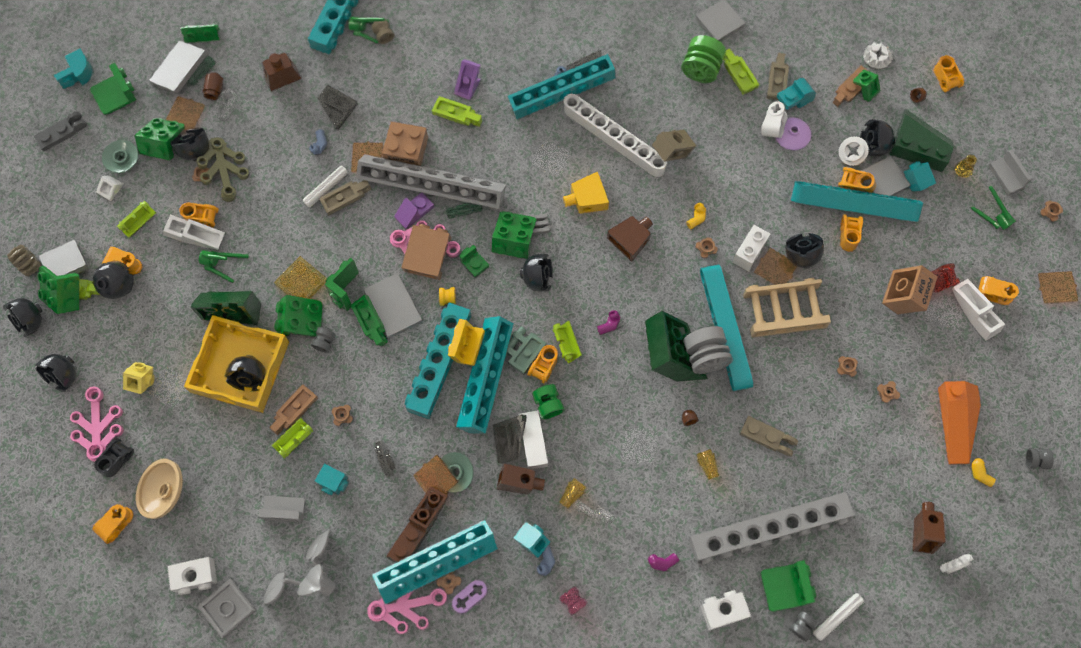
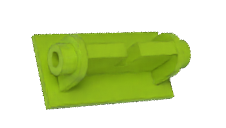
(136, 219)
(568, 342)
(292, 438)

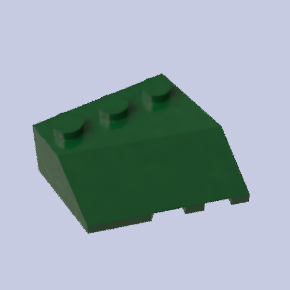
(921, 142)
(234, 306)
(668, 349)

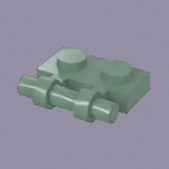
(526, 353)

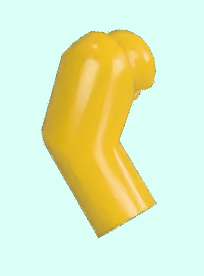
(699, 216)
(979, 472)

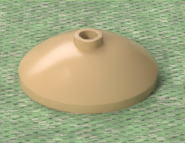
(159, 489)

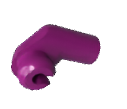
(611, 324)
(662, 564)

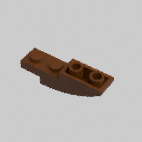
(418, 525)

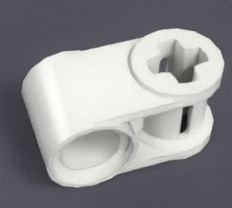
(775, 120)

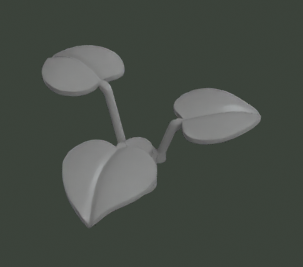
(314, 581)

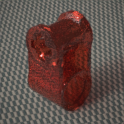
(945, 277)

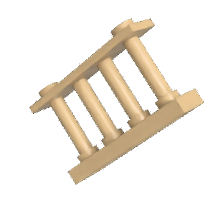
(780, 325)

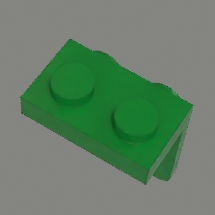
(114, 91)
(156, 137)
(513, 234)
(337, 282)
(60, 291)
(298, 316)
(788, 586)

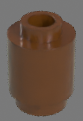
(212, 86)

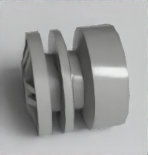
(708, 350)

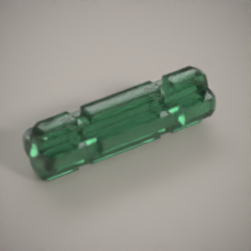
(202, 69)
(462, 210)

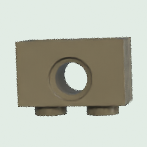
(673, 145)

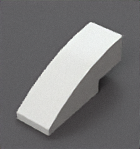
(193, 232)
(978, 309)
(534, 441)

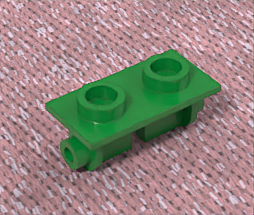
(200, 33)

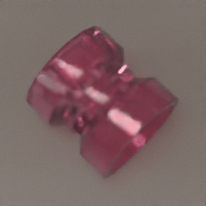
(573, 600)

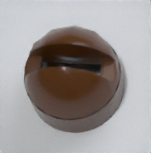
(916, 92)
(689, 418)

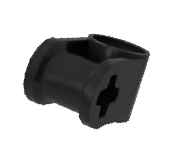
(114, 457)

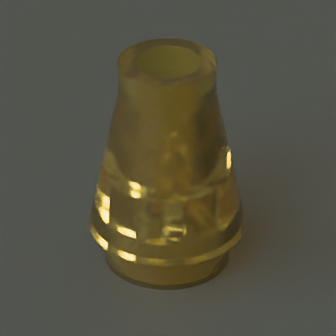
(966, 166)
(708, 463)
(572, 493)

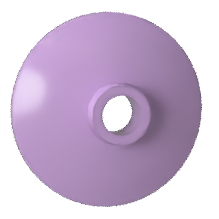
(796, 140)

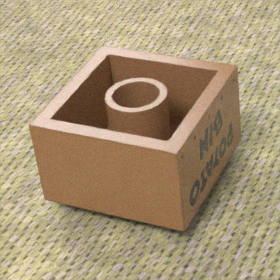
(405, 143)
(909, 290)

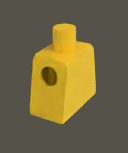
(587, 195)

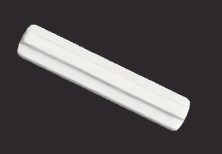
(325, 186)
(838, 616)

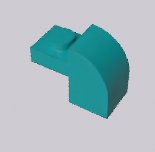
(79, 70)
(797, 94)

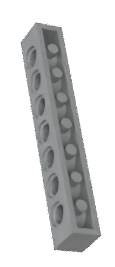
(431, 181)
(837, 503)

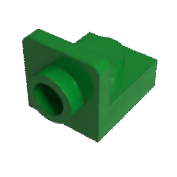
(869, 83)
(473, 261)

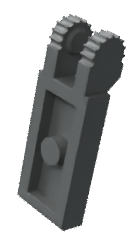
(60, 131)

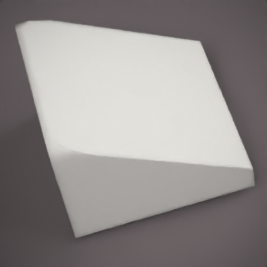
(109, 187)

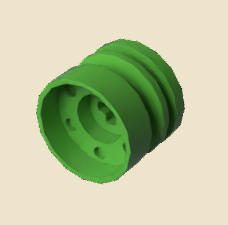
(703, 59)

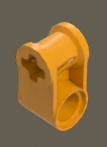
(950, 76)
(853, 180)
(202, 213)
(850, 229)
(133, 264)
(997, 291)
(543, 367)
(111, 524)

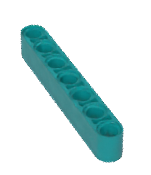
(857, 201)
(723, 316)

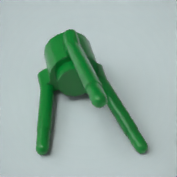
(359, 24)
(1004, 219)
(211, 259)

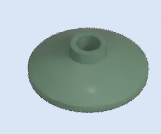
(117, 150)
(458, 460)

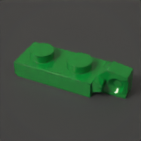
(369, 320)

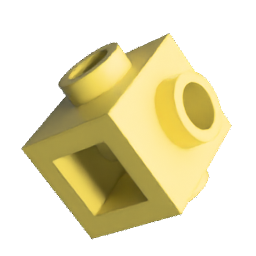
(138, 377)

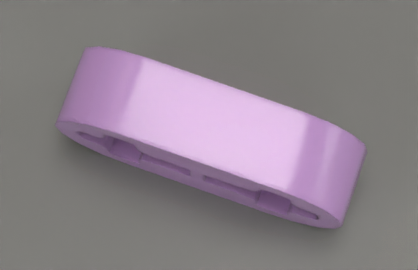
(466, 593)

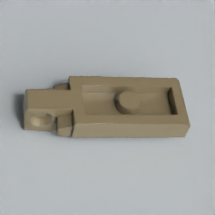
(777, 77)
(344, 196)

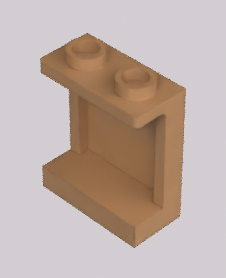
(426, 251)

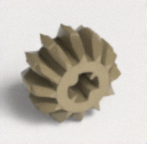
(24, 260)

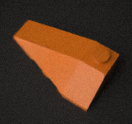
(960, 415)

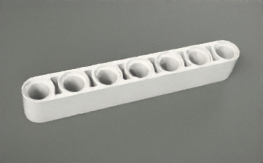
(610, 127)

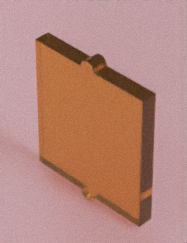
(185, 112)
(367, 148)
(775, 268)
(1058, 287)
(435, 475)

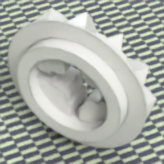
(871, 57)
(853, 142)
(956, 564)

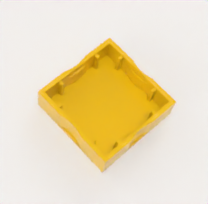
(221, 345)

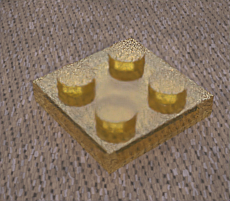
(300, 279)

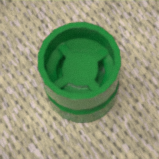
(551, 407)

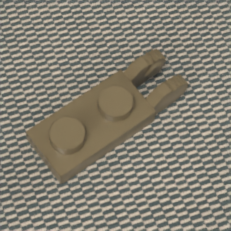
(767, 436)

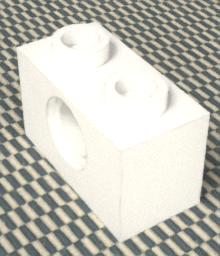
(751, 248)
(180, 574)
(737, 606)

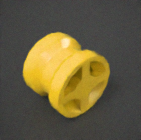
(447, 296)

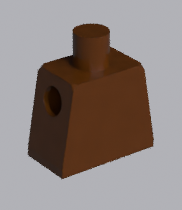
(279, 71)
(630, 236)
(511, 476)
(928, 529)

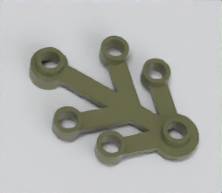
(222, 165)

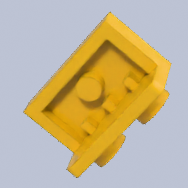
(465, 343)

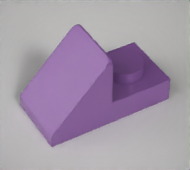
(467, 79)
(413, 210)

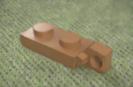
(848, 90)
(293, 409)

